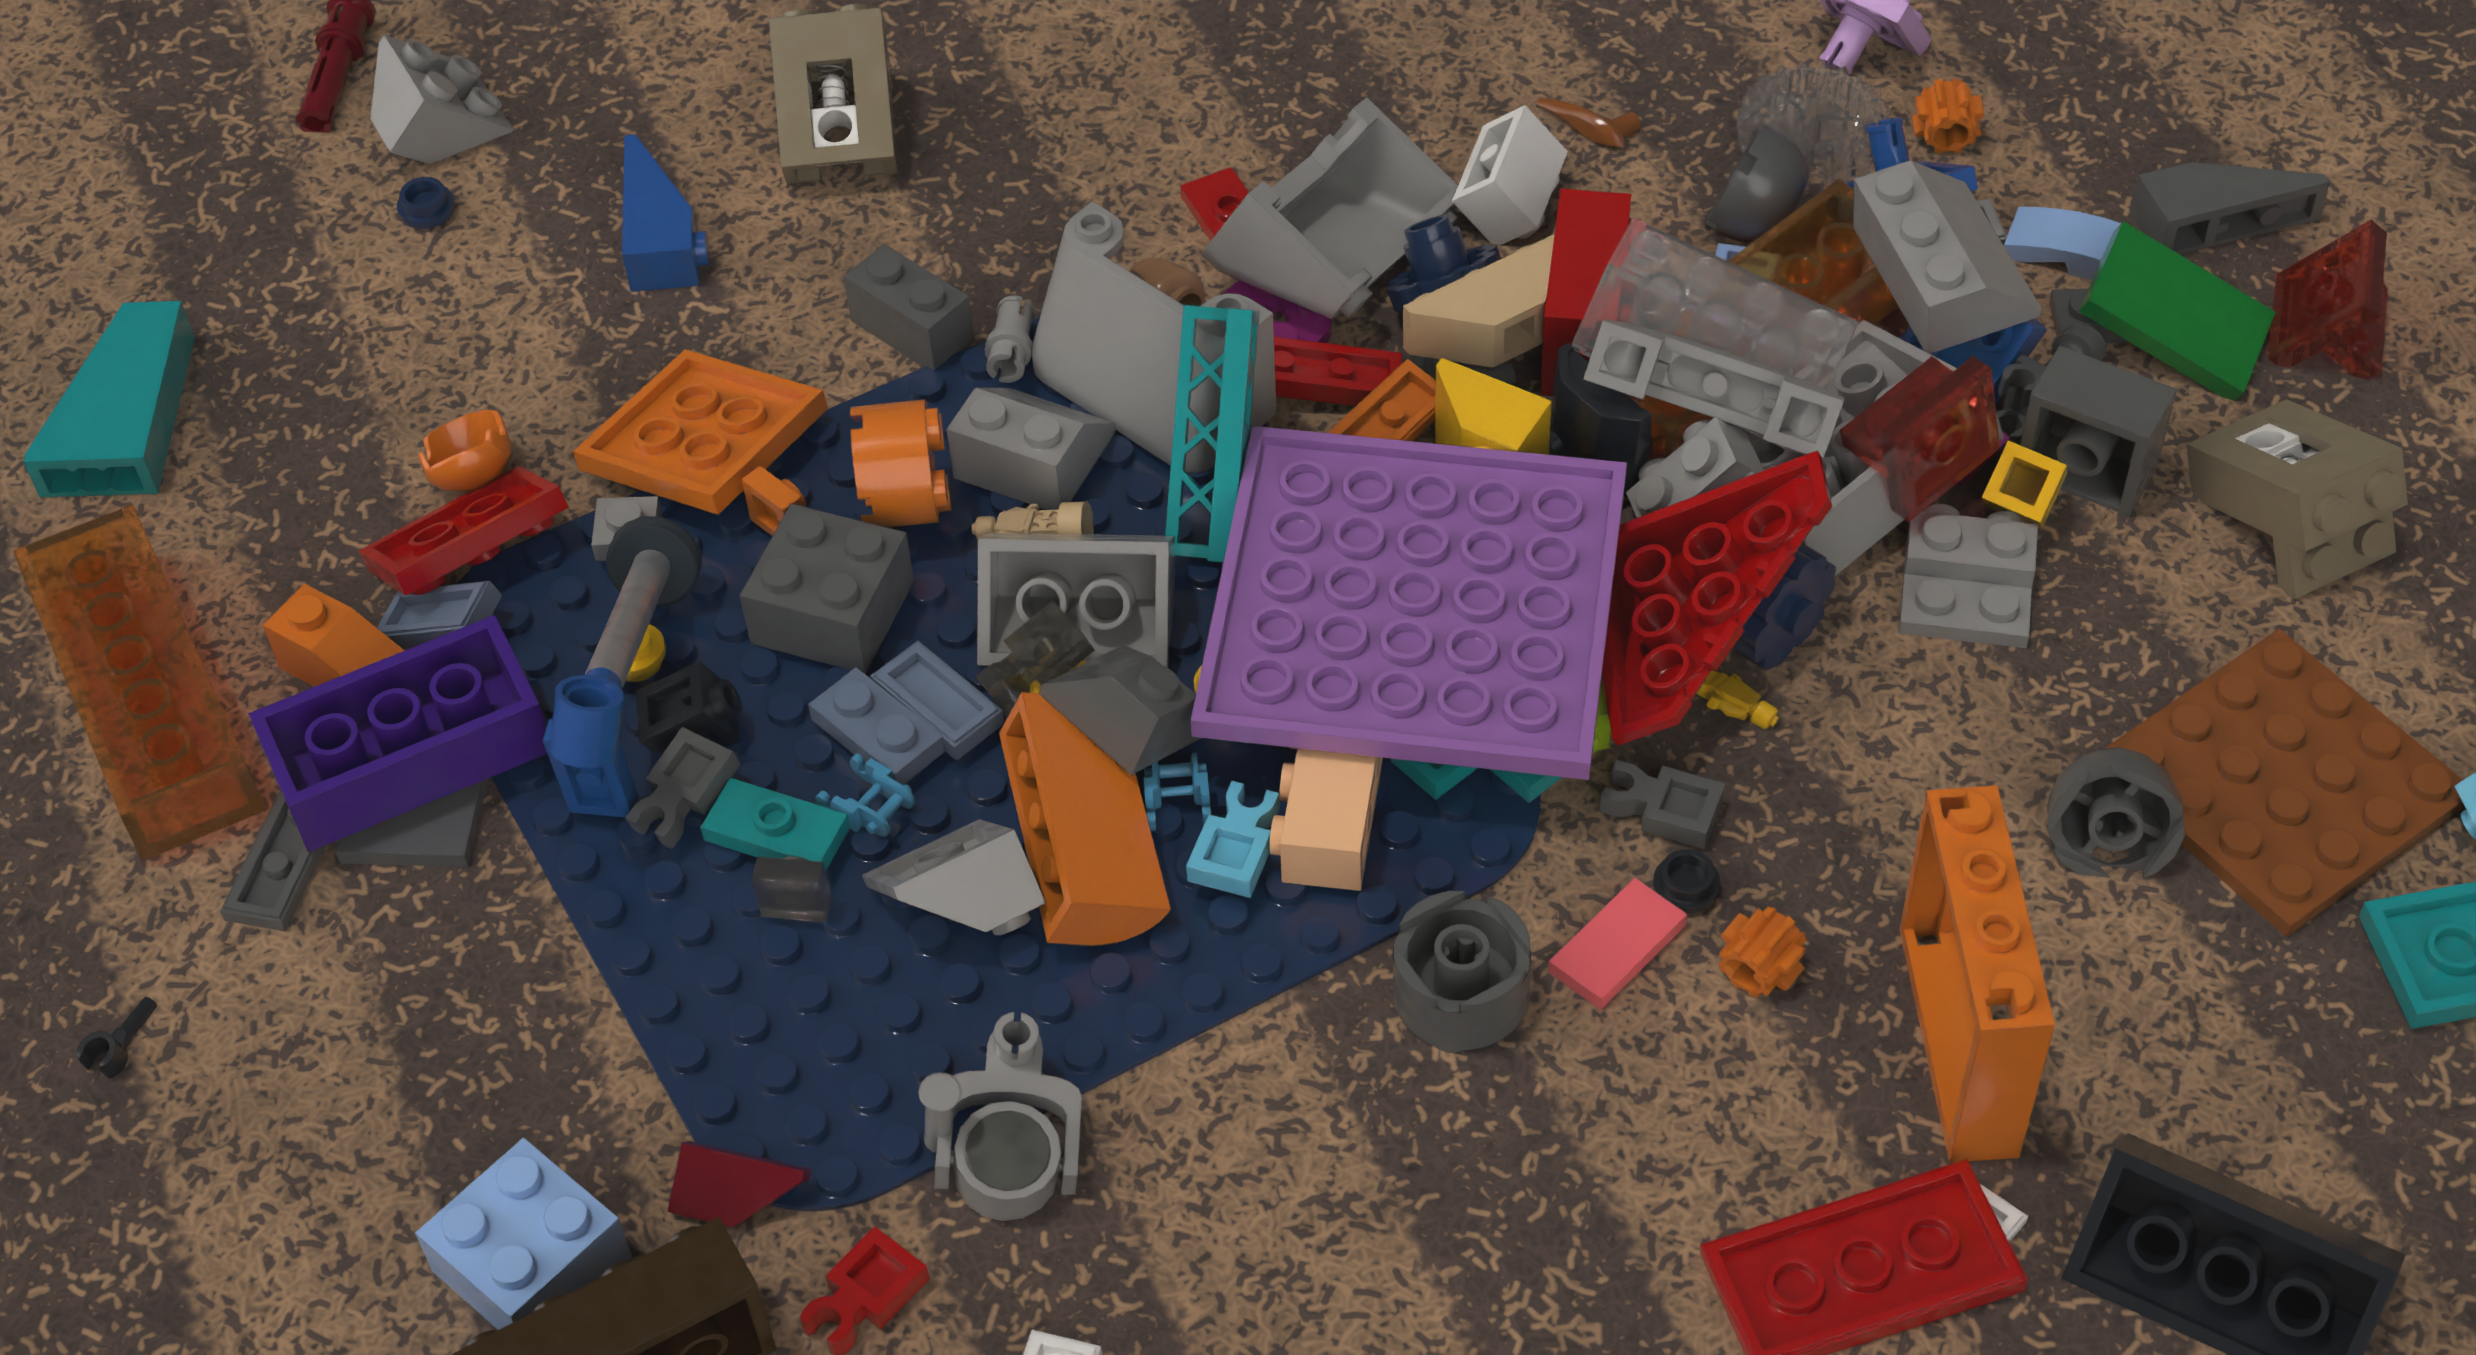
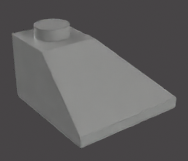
(966, 876)

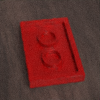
(464, 531)

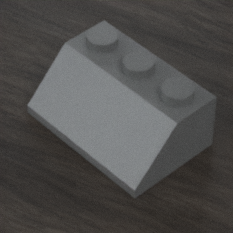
(1939, 256)
(1105, 584)

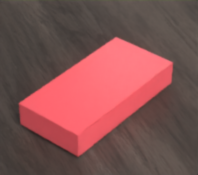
(1617, 943)

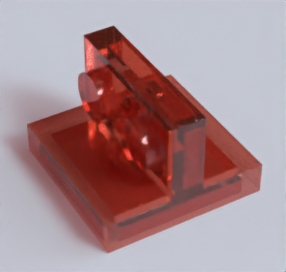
(2334, 304)
(1927, 432)

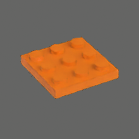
(700, 430)

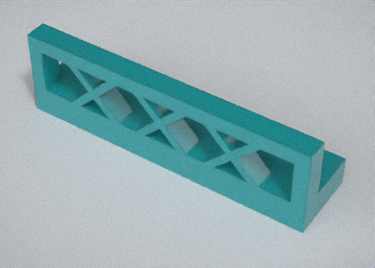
(1232, 425)

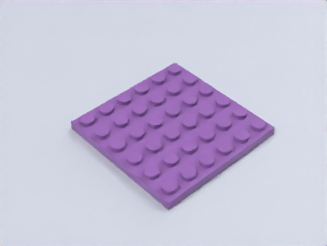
(1414, 602)

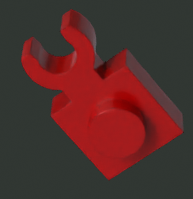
(866, 1283)

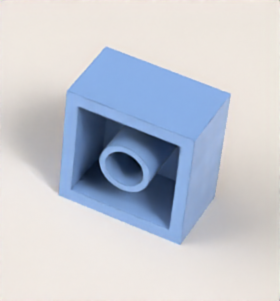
(521, 1237)

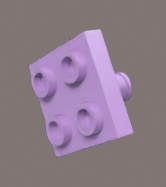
(1887, 19)

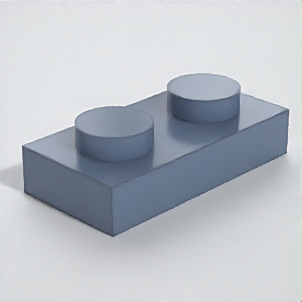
(876, 725)

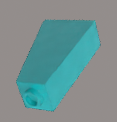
(119, 409)

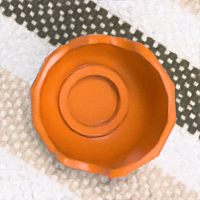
(467, 451)

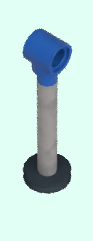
(652, 567)

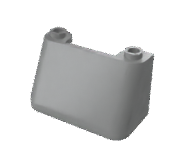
(1334, 217)
(1118, 339)

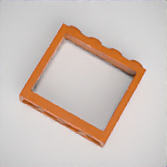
(1986, 955)

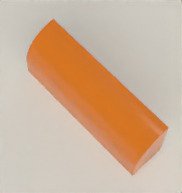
(1081, 830)

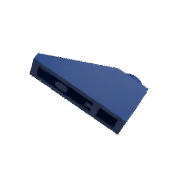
(658, 226)

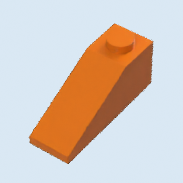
(323, 638)

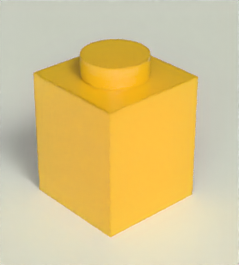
(2025, 484)

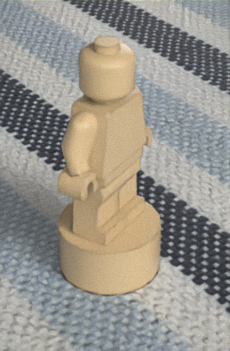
(1068, 519)

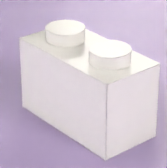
(1510, 177)

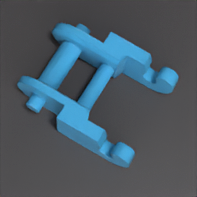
(884, 784)
(1154, 792)

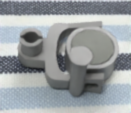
(1007, 1150)

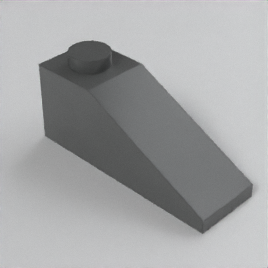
(2218, 204)

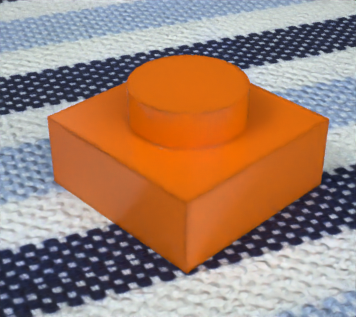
(769, 498)

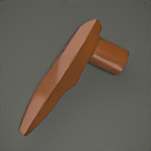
(1591, 125)

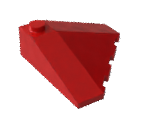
(1692, 583)

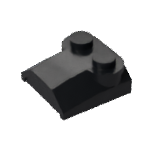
(1596, 420)

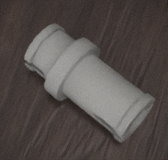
(1010, 343)

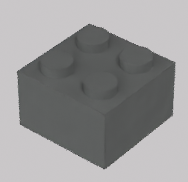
(2100, 425)
(827, 588)

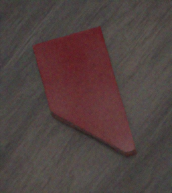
(728, 1183)

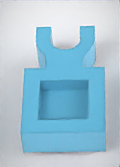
(1234, 848)

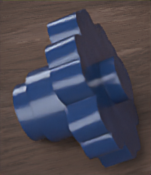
(1436, 259)
(1789, 611)

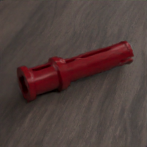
(338, 45)

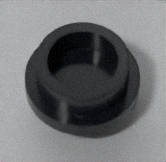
(1687, 880)

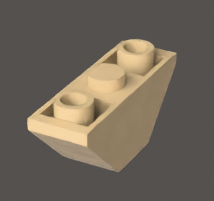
(1486, 313)

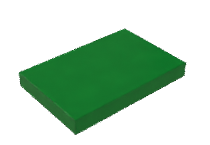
(2177, 312)

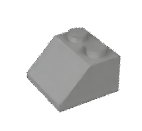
(1025, 446)

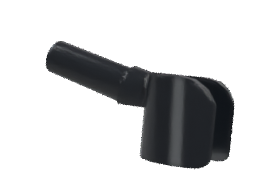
(116, 1043)

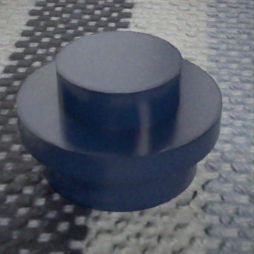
(425, 203)

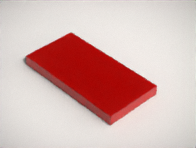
(1865, 1266)

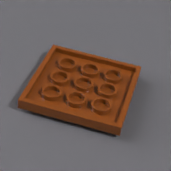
(2293, 780)

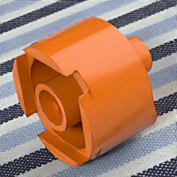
(898, 463)

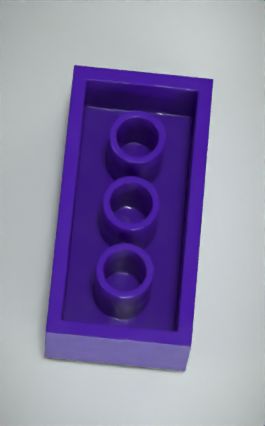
(401, 732)

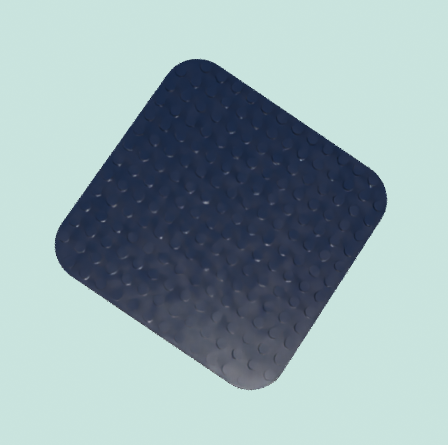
(820, 1032)

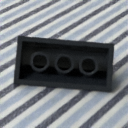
(2227, 1260)

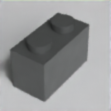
(909, 307)

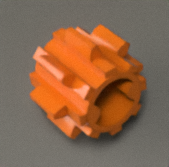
(1948, 115)
(1762, 952)

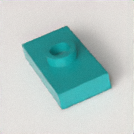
(773, 824)

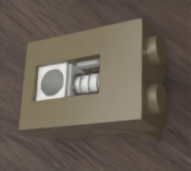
(829, 58)
(2308, 485)

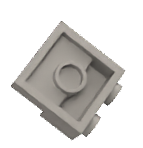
(1709, 458)
(1968, 577)

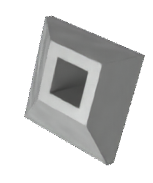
(431, 102)

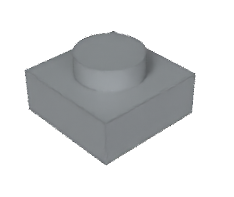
(613, 514)

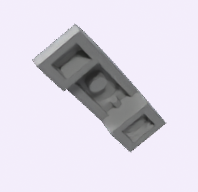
(1714, 384)

